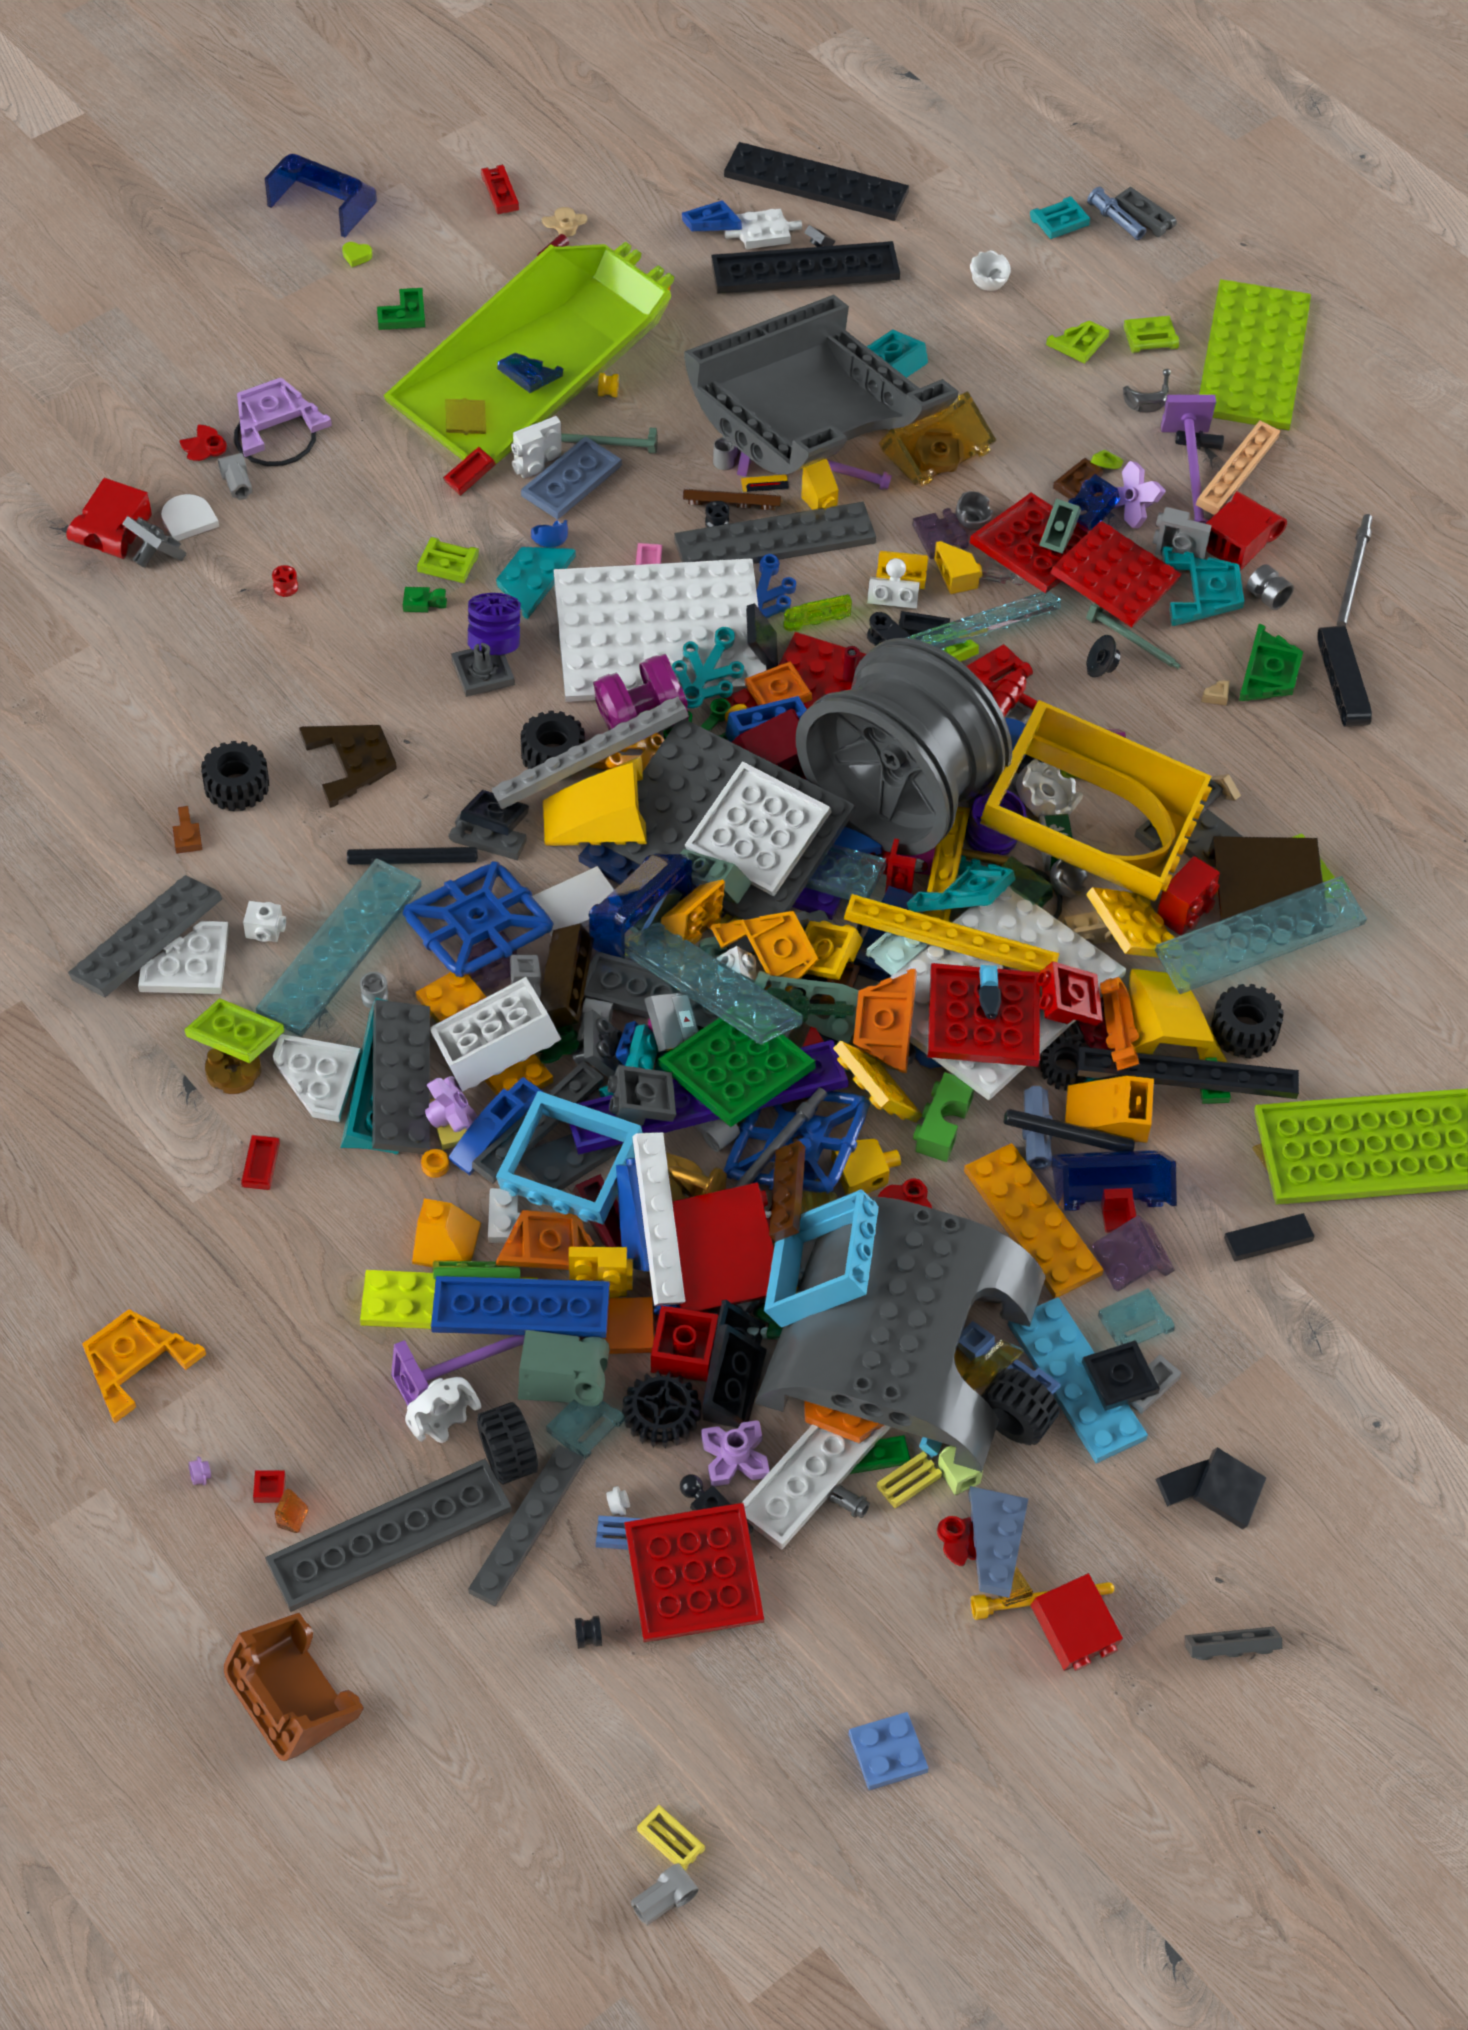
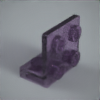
(1131, 1253)

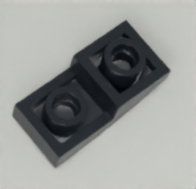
(1181, 1484)

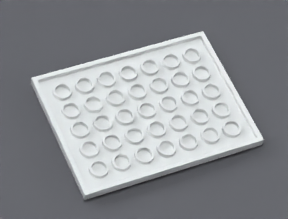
(633, 612)
(1020, 921)

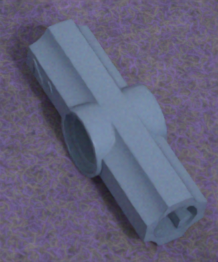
(1037, 1144)

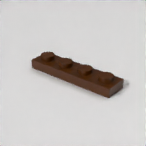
(743, 500)
(787, 1191)

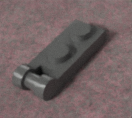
(1146, 211)
(488, 840)

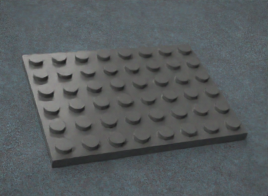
(683, 786)

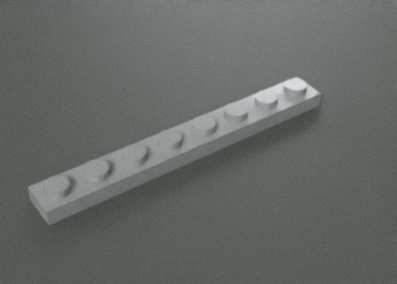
(590, 752)

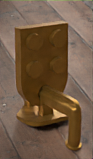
(689, 1178)

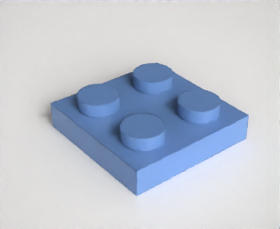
(888, 1751)

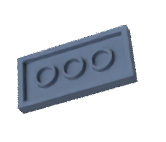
(571, 477)

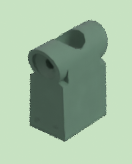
(563, 1368)

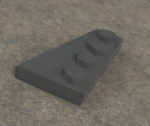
(559, 1164)

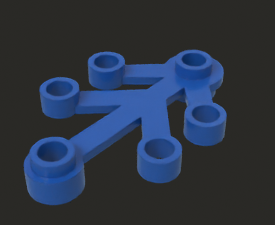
(769, 567)

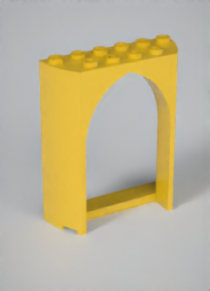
(1152, 782)

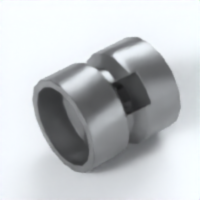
(1270, 587)

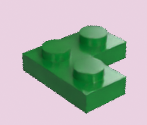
(407, 314)

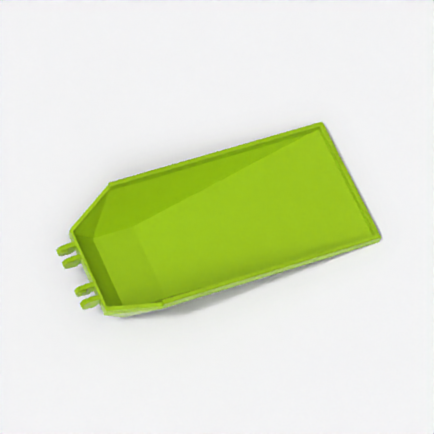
(565, 309)

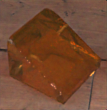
(290, 1512)

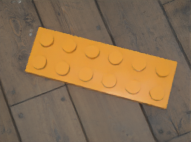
(453, 994)
(1033, 1219)

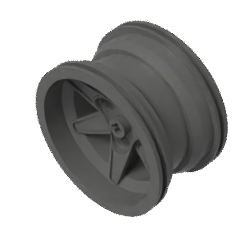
(905, 743)

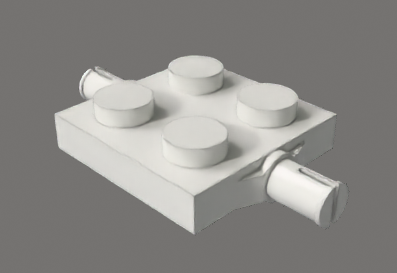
(764, 229)

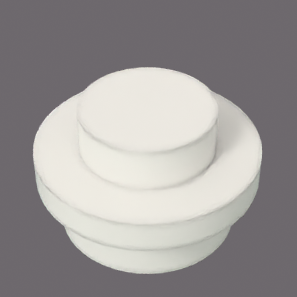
(618, 1501)

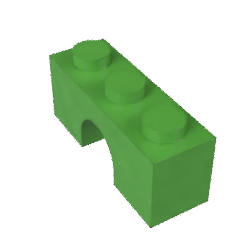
(936, 1135)

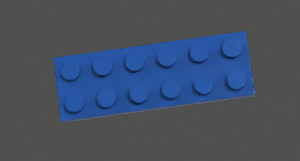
(520, 1305)

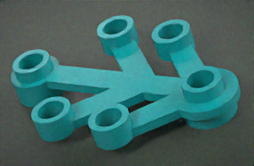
(706, 672)

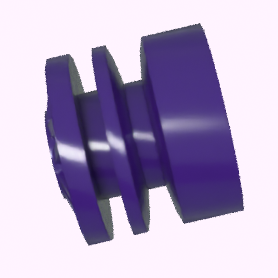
(495, 622)
(986, 839)

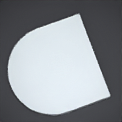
(188, 516)

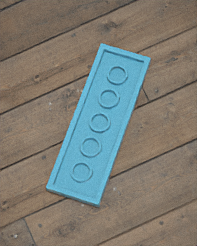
(1057, 1349)

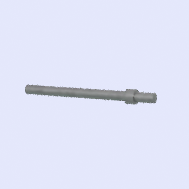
(1362, 537)
(804, 1113)

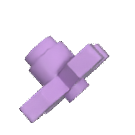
(1137, 495)
(449, 1105)
(734, 1452)

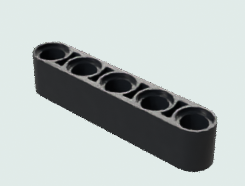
(1344, 676)

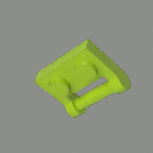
(1150, 333)
(447, 560)

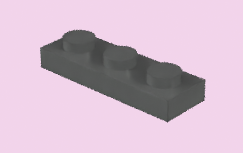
(1233, 1642)

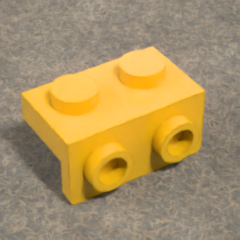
(915, 566)

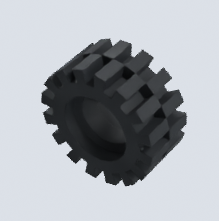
(1054, 1073)

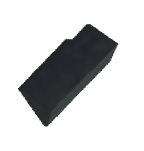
(733, 1368)

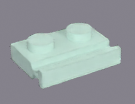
(894, 951)

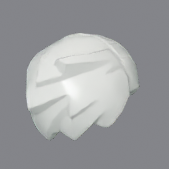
(990, 270)

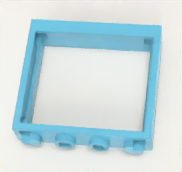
(579, 1116)
(782, 1301)

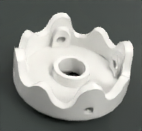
(1043, 778)
(440, 1407)

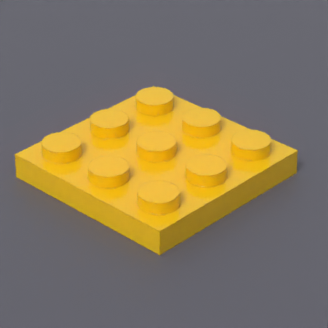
(1130, 920)
(877, 1081)

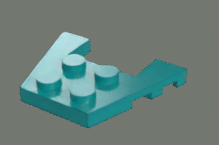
(1214, 585)
(974, 887)

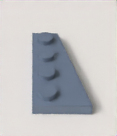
(997, 1537)

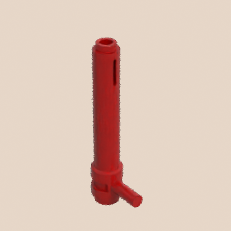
(1012, 691)

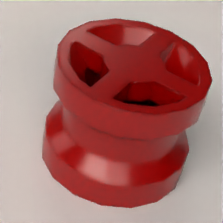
(285, 581)

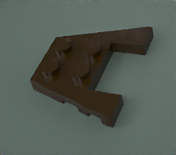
(361, 752)

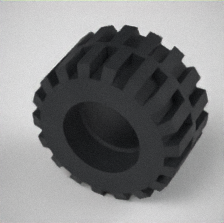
(549, 729)
(238, 791)
(1243, 1037)
(1021, 1405)
(507, 1443)

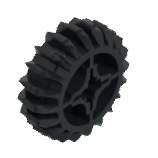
(681, 1417)

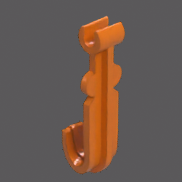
(1119, 1023)

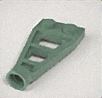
(835, 1028)

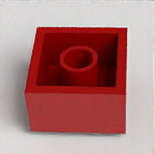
(1189, 896)
(683, 1343)

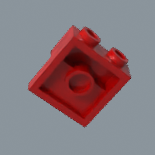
(1069, 994)

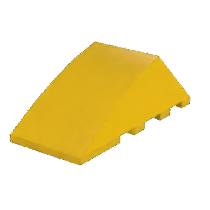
(597, 809)
(1167, 1016)

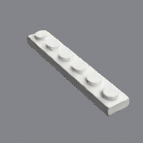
(658, 1219)

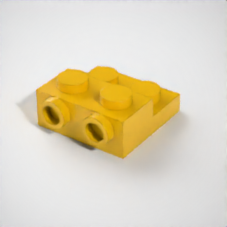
(833, 946)
(602, 1265)

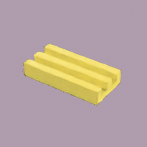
(926, 1466)
(690, 1856)

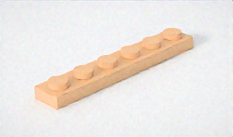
(1238, 468)

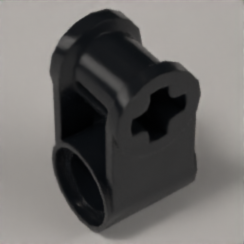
(883, 629)

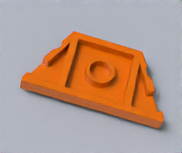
(886, 1020)
(543, 1240)
(839, 1423)

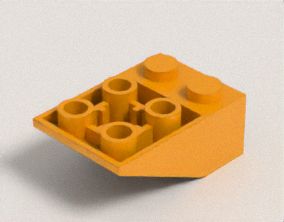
(696, 911)
(1113, 1106)

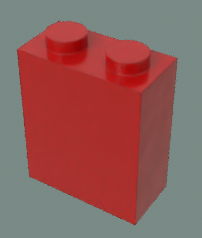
(1077, 1623)

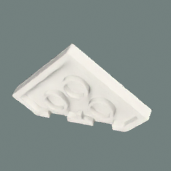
(189, 962)
(317, 1073)

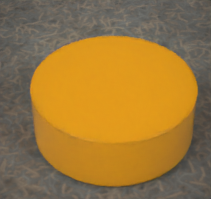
(435, 1163)

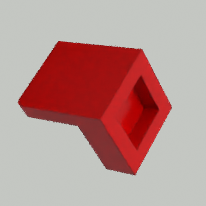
(1117, 1208)

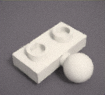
(893, 590)

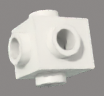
(264, 921)
(741, 962)

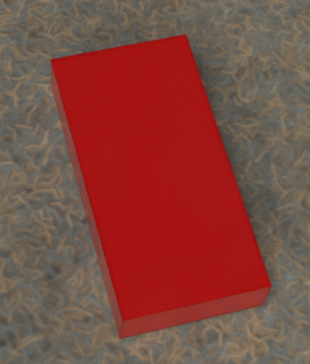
(469, 471)
(260, 1162)

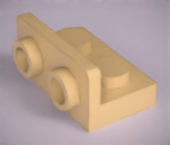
(1090, 927)

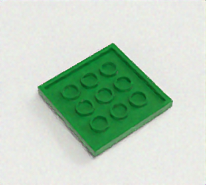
(734, 1071)

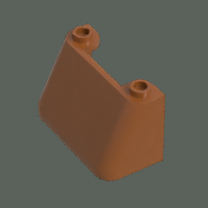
(286, 1688)

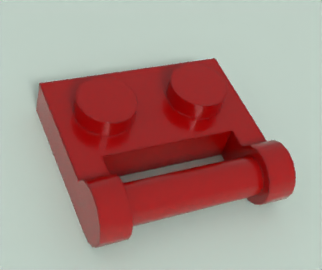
(996, 665)

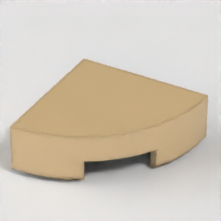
(1216, 693)
(1228, 786)

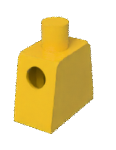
(867, 1167)

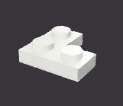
(502, 1215)

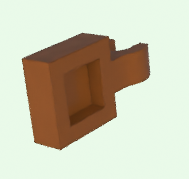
(186, 835)

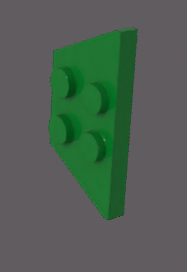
(1271, 667)

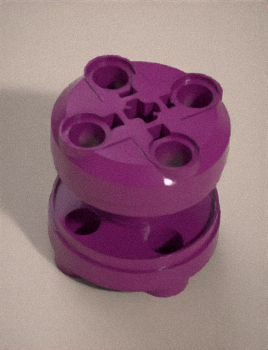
(621, 705)

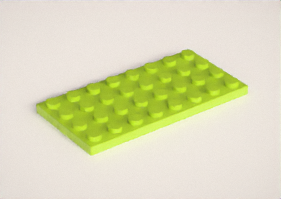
(1255, 353)
(1365, 1145)

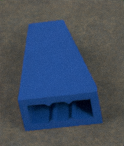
(631, 1215)

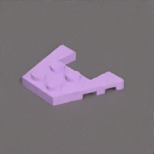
(271, 405)

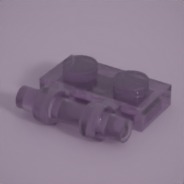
(932, 530)
(490, 979)

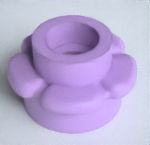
(199, 1471)

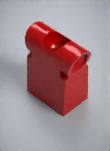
(103, 517)
(1243, 530)

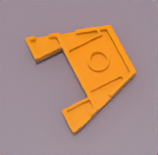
(776, 940)
(125, 1349)

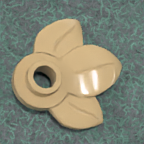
(565, 221)

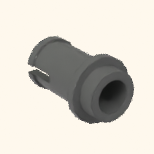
(856, 1505)

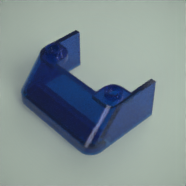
(357, 195)
(635, 898)
(1086, 1175)

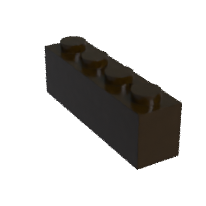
(566, 974)

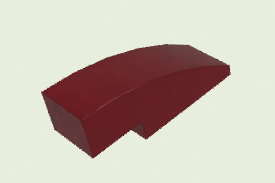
(609, 1231)

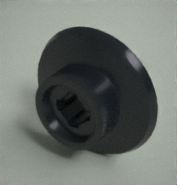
(1102, 656)

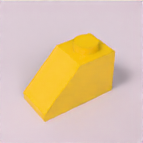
(819, 486)
(957, 568)

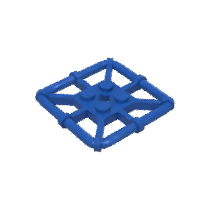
(472, 931)
(815, 1139)

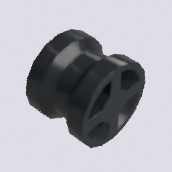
(716, 514)
(588, 1632)

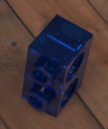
(1098, 506)

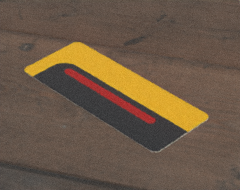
(764, 483)

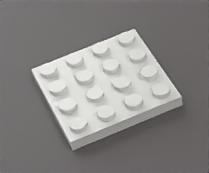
(759, 827)

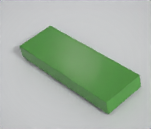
(482, 1269)

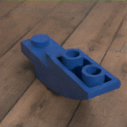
(493, 1122)

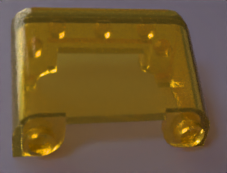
(960, 418)

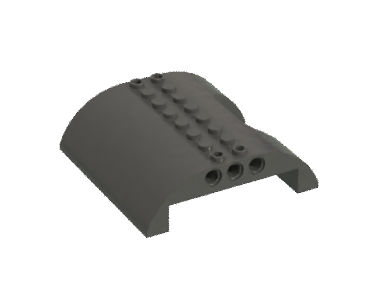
(803, 387)
(897, 1344)

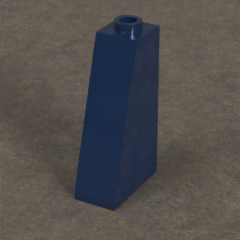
(867, 964)

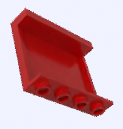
(724, 1247)

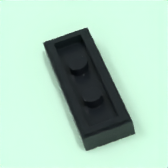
(1269, 1237)

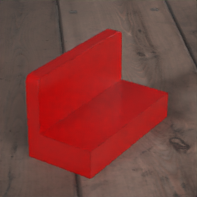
(900, 870)

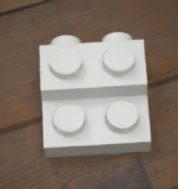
(536, 446)

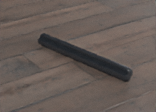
(413, 855)
(1068, 1131)

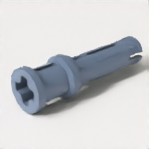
(1109, 208)

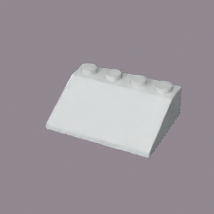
(495, 1034)

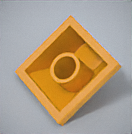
(444, 1234)

